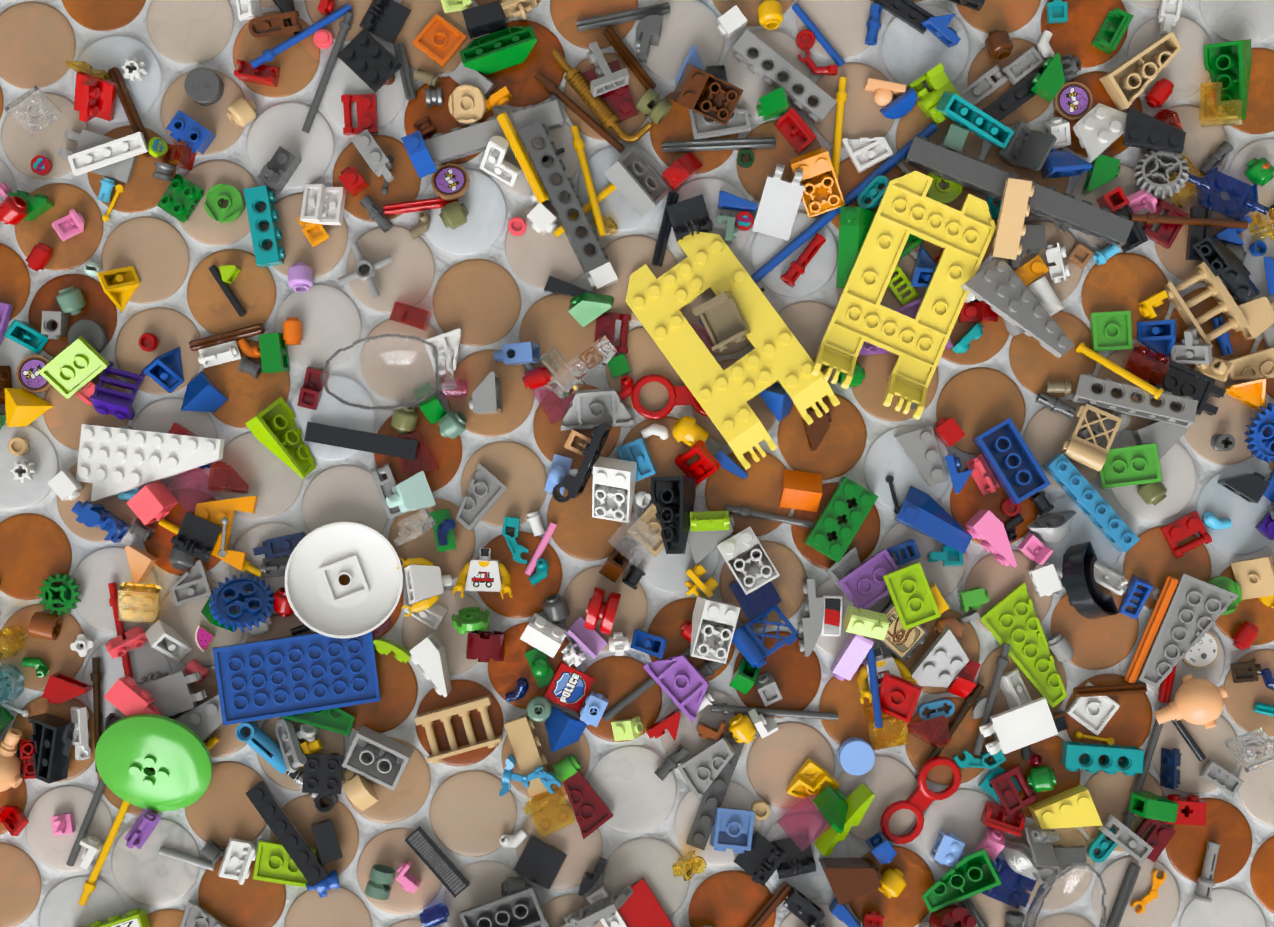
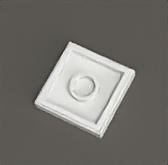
(1093, 711)

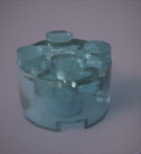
(11, 683)

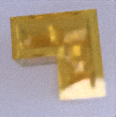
(1215, 110)

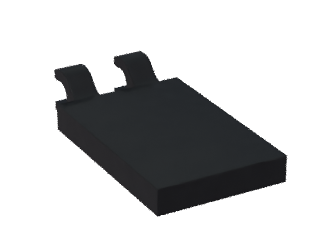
(1186, 382)

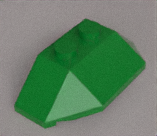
(499, 49)

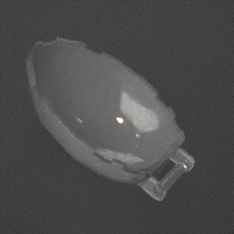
(387, 372)
(1069, 899)

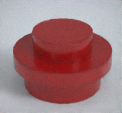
(148, 342)

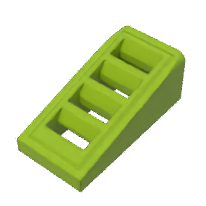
(904, 281)

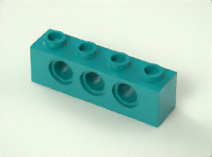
(974, 119)
(254, 198)
(1131, 765)

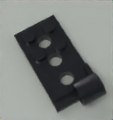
(577, 484)

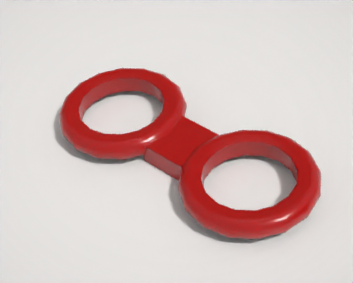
(677, 396)
(920, 800)

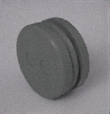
(204, 86)
(91, 331)

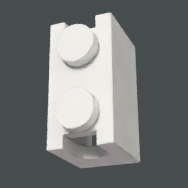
(544, 635)

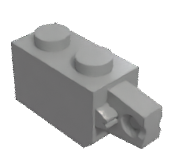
(373, 155)

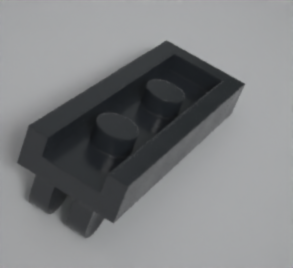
(1197, 233)

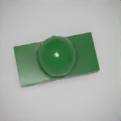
(540, 666)

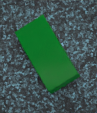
(438, 517)

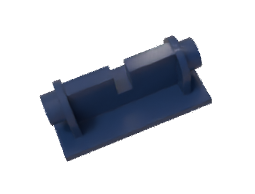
(1168, 773)

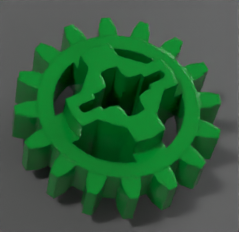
(68, 594)

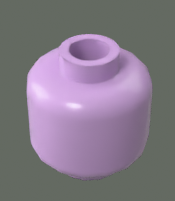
(300, 277)

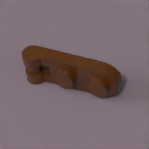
(274, 24)

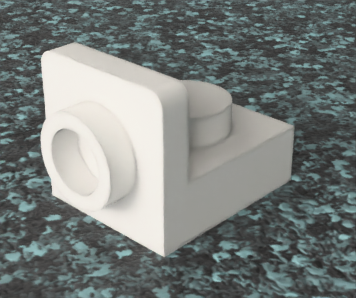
(1061, 130)
(764, 725)
(92, 852)

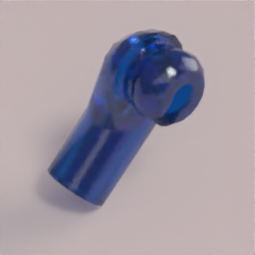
(443, 529)

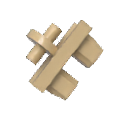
(515, 8)
(1217, 369)

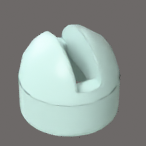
(92, 264)

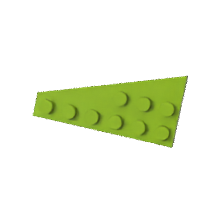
(1016, 623)

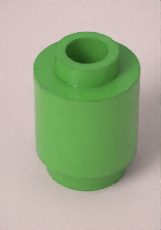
(566, 767)

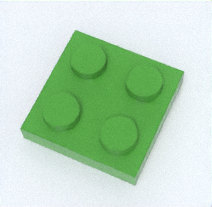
(1111, 331)

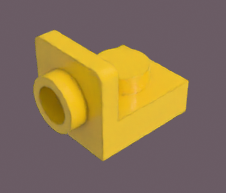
(1153, 301)

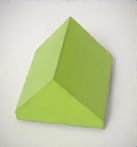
(229, 273)

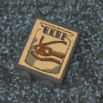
(901, 641)

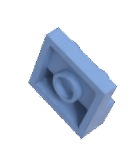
(732, 830)

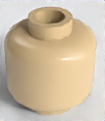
(241, 112)

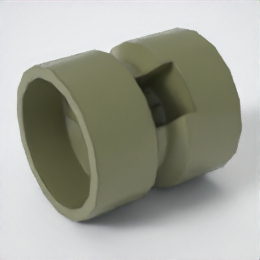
(659, 110)

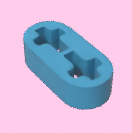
(934, 705)

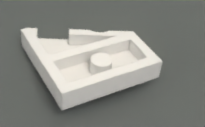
(866, 151)
(448, 340)

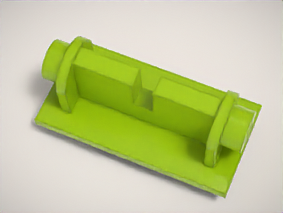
(709, 521)

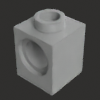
(49, 318)

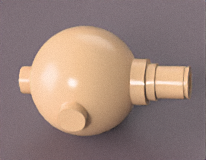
(1195, 702)
(9, 763)

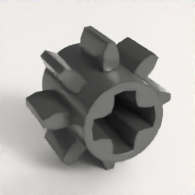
(1070, 65)

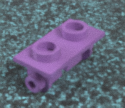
(142, 829)

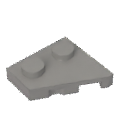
(192, 585)

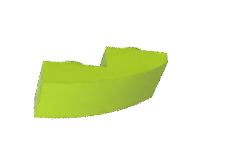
(385, 646)

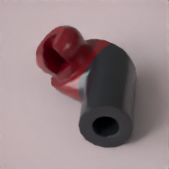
(1030, 757)

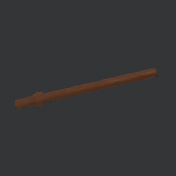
(551, 87)
(1152, 218)

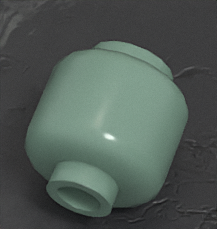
(71, 300)
(452, 424)
(539, 701)

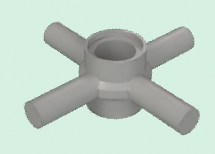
(361, 263)

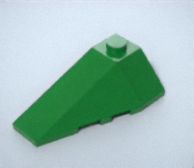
(1232, 66)
(852, 232)
(967, 878)

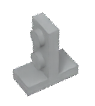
(606, 79)

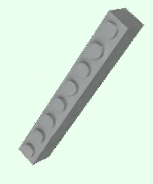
(475, 138)

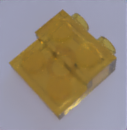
(139, 602)

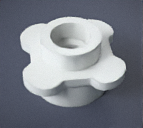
(87, 645)
(307, 732)

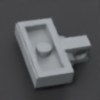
(1191, 349)

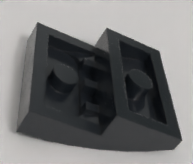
(540, 862)

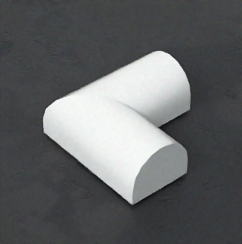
(495, 164)
(1046, 296)

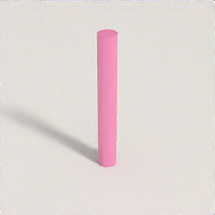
(540, 549)

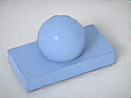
(558, 472)

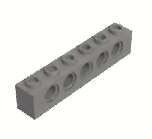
(780, 66)
(1183, 417)

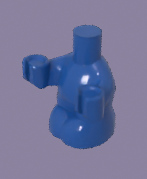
(327, 883)

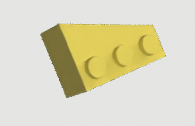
(1066, 810)

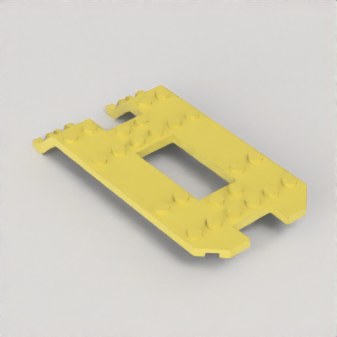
(917, 340)
(725, 393)

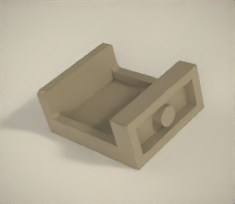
(723, 320)

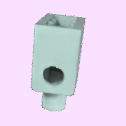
(412, 494)

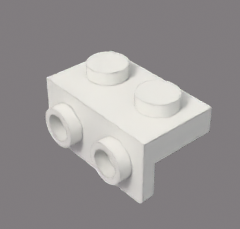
(237, 860)

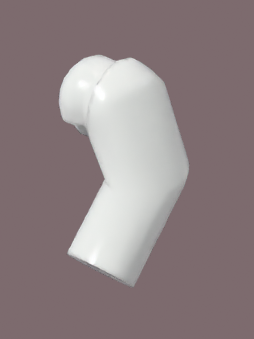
(1043, 45)
(513, 841)

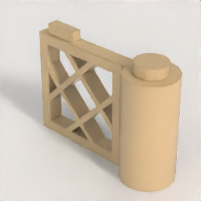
(1084, 451)

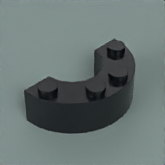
(1081, 585)

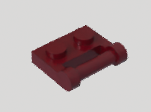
(1165, 232)
(606, 326)
(1008, 793)
(1157, 837)

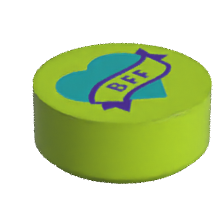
(157, 147)

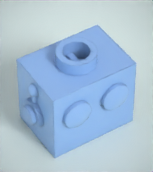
(593, 701)
(947, 849)

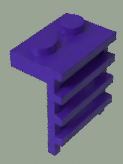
(112, 401)

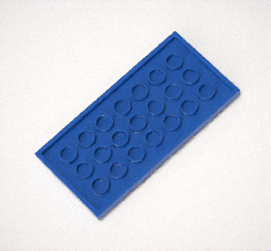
(294, 676)

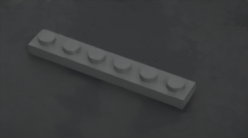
(711, 799)

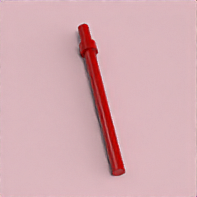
(113, 601)

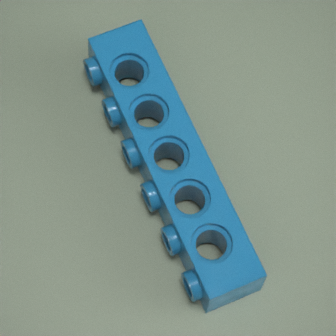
(1090, 502)

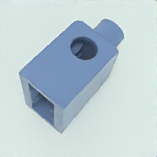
(524, 353)

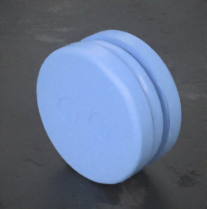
(856, 756)

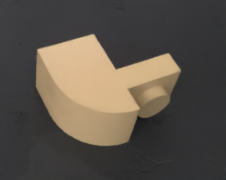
(358, 790)

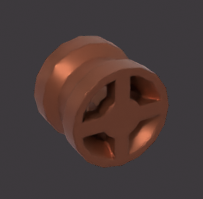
(425, 127)

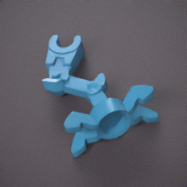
(508, 775)

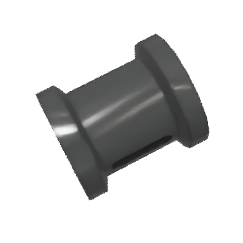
(250, 367)
(1227, 438)
(142, 530)
(212, 852)

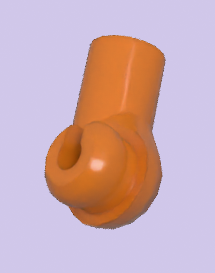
(249, 351)

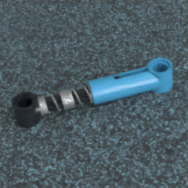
(272, 754)

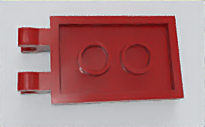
(643, 908)

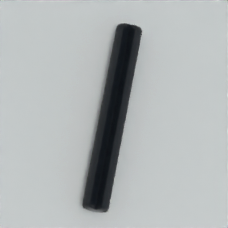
(664, 232)

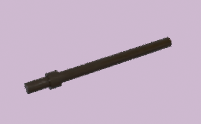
(96, 677)
(970, 701)

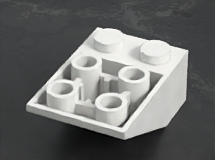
(613, 488)
(748, 560)
(713, 629)
(432, 658)

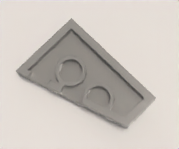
(480, 498)
(706, 766)

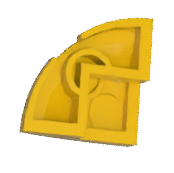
(810, 780)

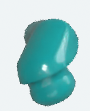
(541, 571)

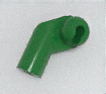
(41, 667)

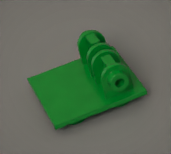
(180, 197)

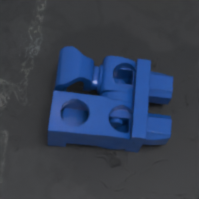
(95, 516)

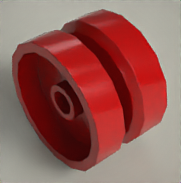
(601, 610)

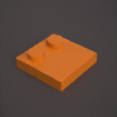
(439, 40)

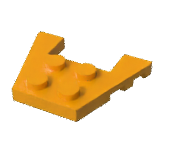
(215, 511)

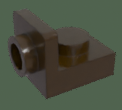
(1245, 671)

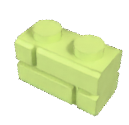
(866, 622)

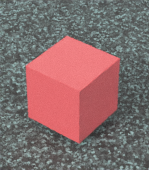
(152, 502)

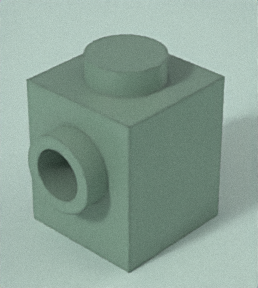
(955, 137)

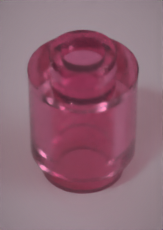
(459, 392)

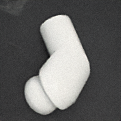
(655, 429)

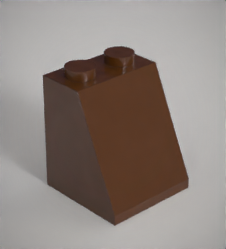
(851, 877)

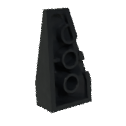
(674, 501)

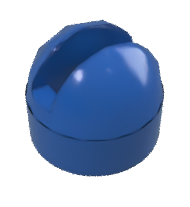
(1262, 248)

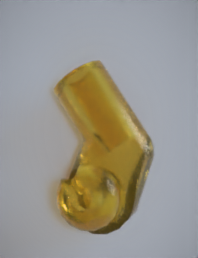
(610, 226)

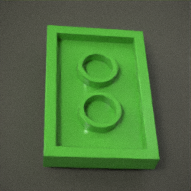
(1131, 466)

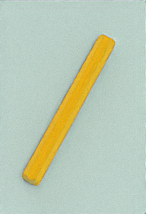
(522, 158)

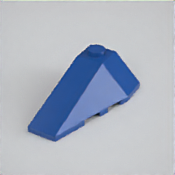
(927, 517)

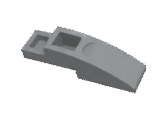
(810, 625)

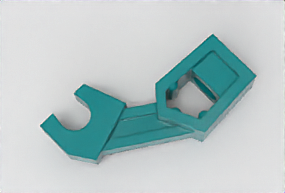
(511, 541)
(970, 761)

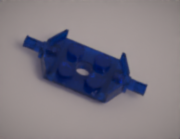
(1242, 195)

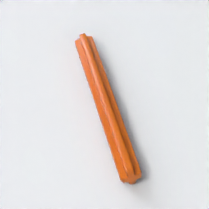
(1151, 629)

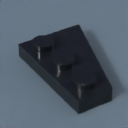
(1151, 133)

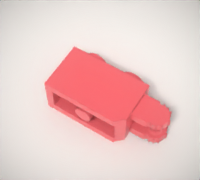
(131, 698)

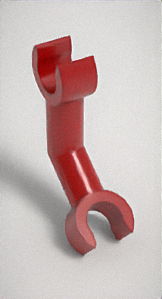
(830, 70)

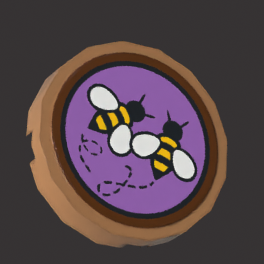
(1073, 101)
(450, 181)
(28, 374)

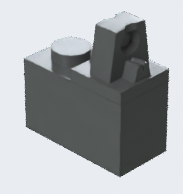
(279, 169)
(1032, 242)

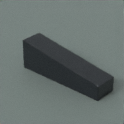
(563, 288)

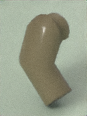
(423, 224)

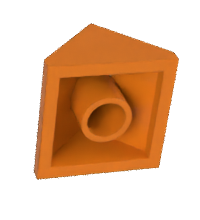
(801, 490)

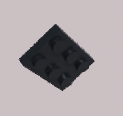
(369, 60)

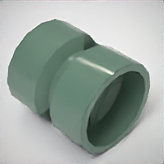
(379, 885)

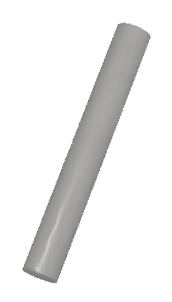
(186, 858)

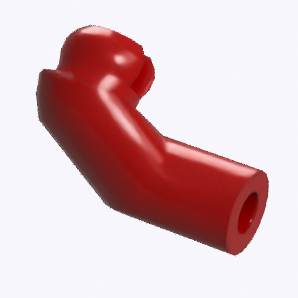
(626, 387)

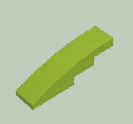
(857, 804)

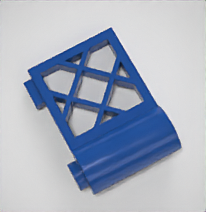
(752, 647)

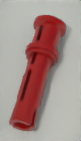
(798, 267)

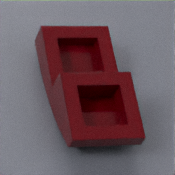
(312, 389)

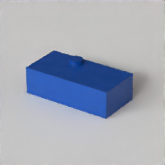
(1011, 461)

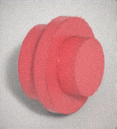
(323, 39)
(517, 226)

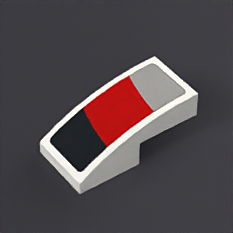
(832, 615)

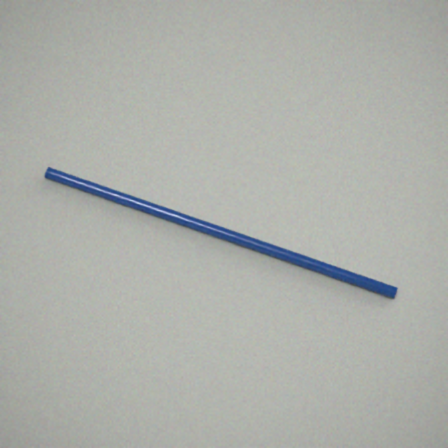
(828, 216)

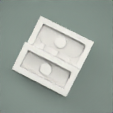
(323, 204)

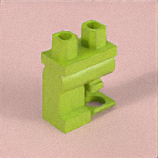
(938, 84)

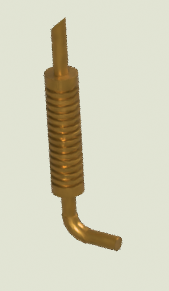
(596, 104)

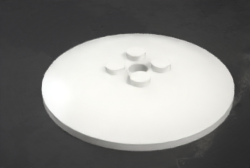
(314, 580)

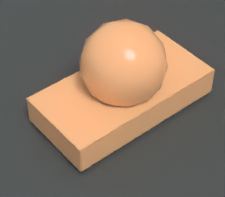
(884, 90)

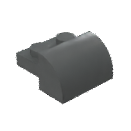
(648, 33)

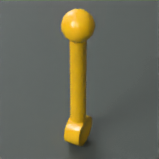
(119, 188)
(1109, 740)

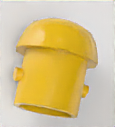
(688, 431)

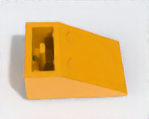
(821, 185)

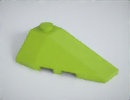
(279, 433)

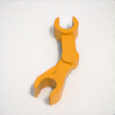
(1152, 893)

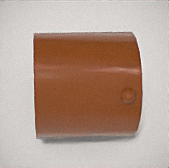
(45, 626)

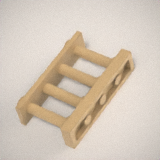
(1216, 289)
(463, 710)

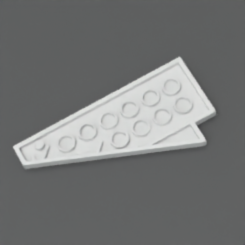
(131, 458)

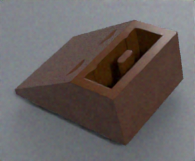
(706, 94)

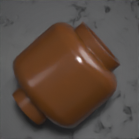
(998, 44)

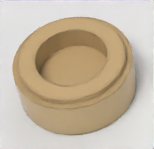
(18, 446)
(761, 809)

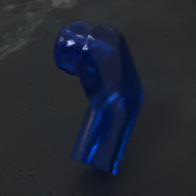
(1268, 678)
(519, 692)

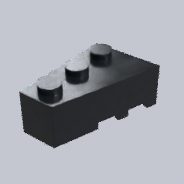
(52, 746)

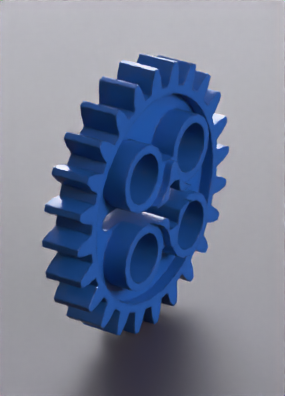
(1260, 440)
(237, 588)

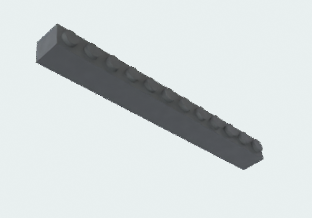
(1044, 202)

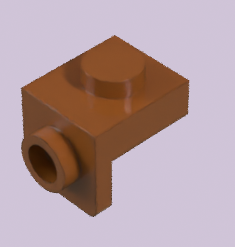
(706, 731)

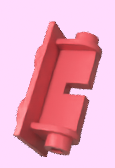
(982, 475)
(135, 639)

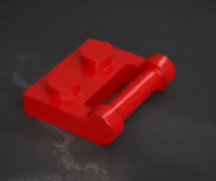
(366, 113)
(701, 467)
(1182, 529)

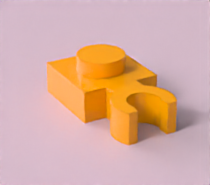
(500, 98)
(313, 232)

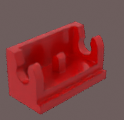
(261, 75)
(795, 130)
(996, 817)

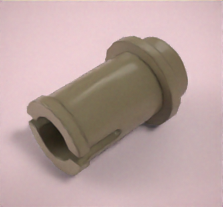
(426, 77)
(1058, 387)

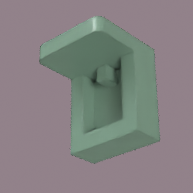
(730, 231)

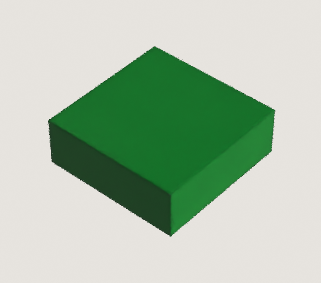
(618, 366)

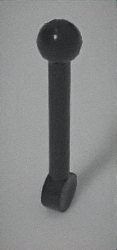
(889, 479)

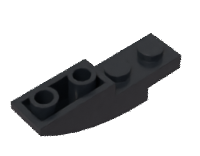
(1228, 266)

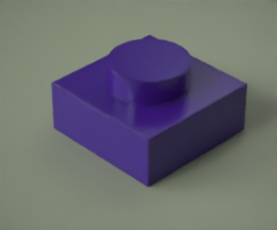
(1266, 526)

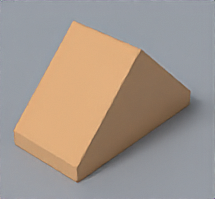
(577, 442)
(139, 563)

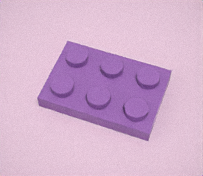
(865, 583)

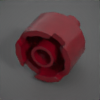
(486, 645)
(952, 917)

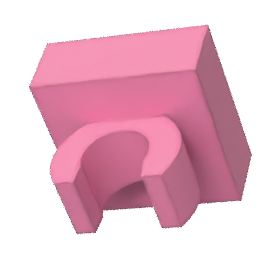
(63, 824)

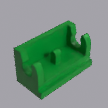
(1112, 30)
(273, 353)

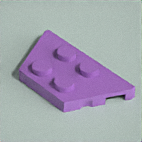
(680, 682)

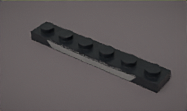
(287, 833)

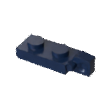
(279, 546)

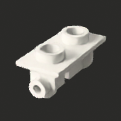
(1057, 255)
(219, 354)

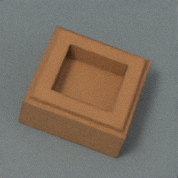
(1080, 255)

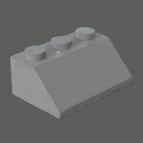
(638, 181)
(487, 396)
(378, 757)

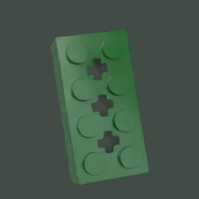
(853, 519)

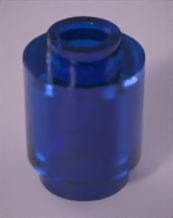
(434, 915)

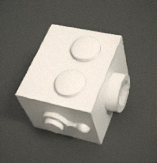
(1045, 579)

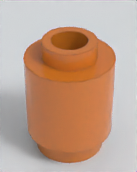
(292, 331)

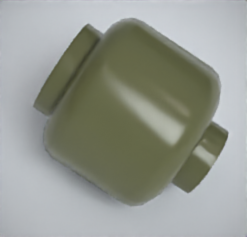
(454, 214)
(404, 420)
(1152, 492)

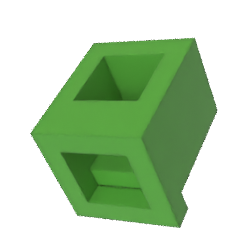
(972, 598)

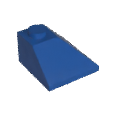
(1063, 165)

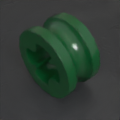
(743, 153)

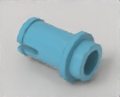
(106, 190)
(1101, 256)

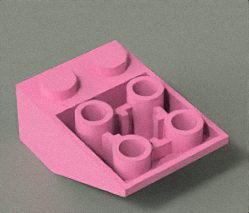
(992, 534)

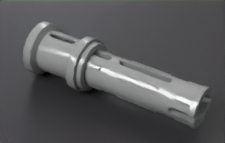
(1206, 879)

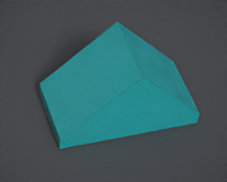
(26, 335)

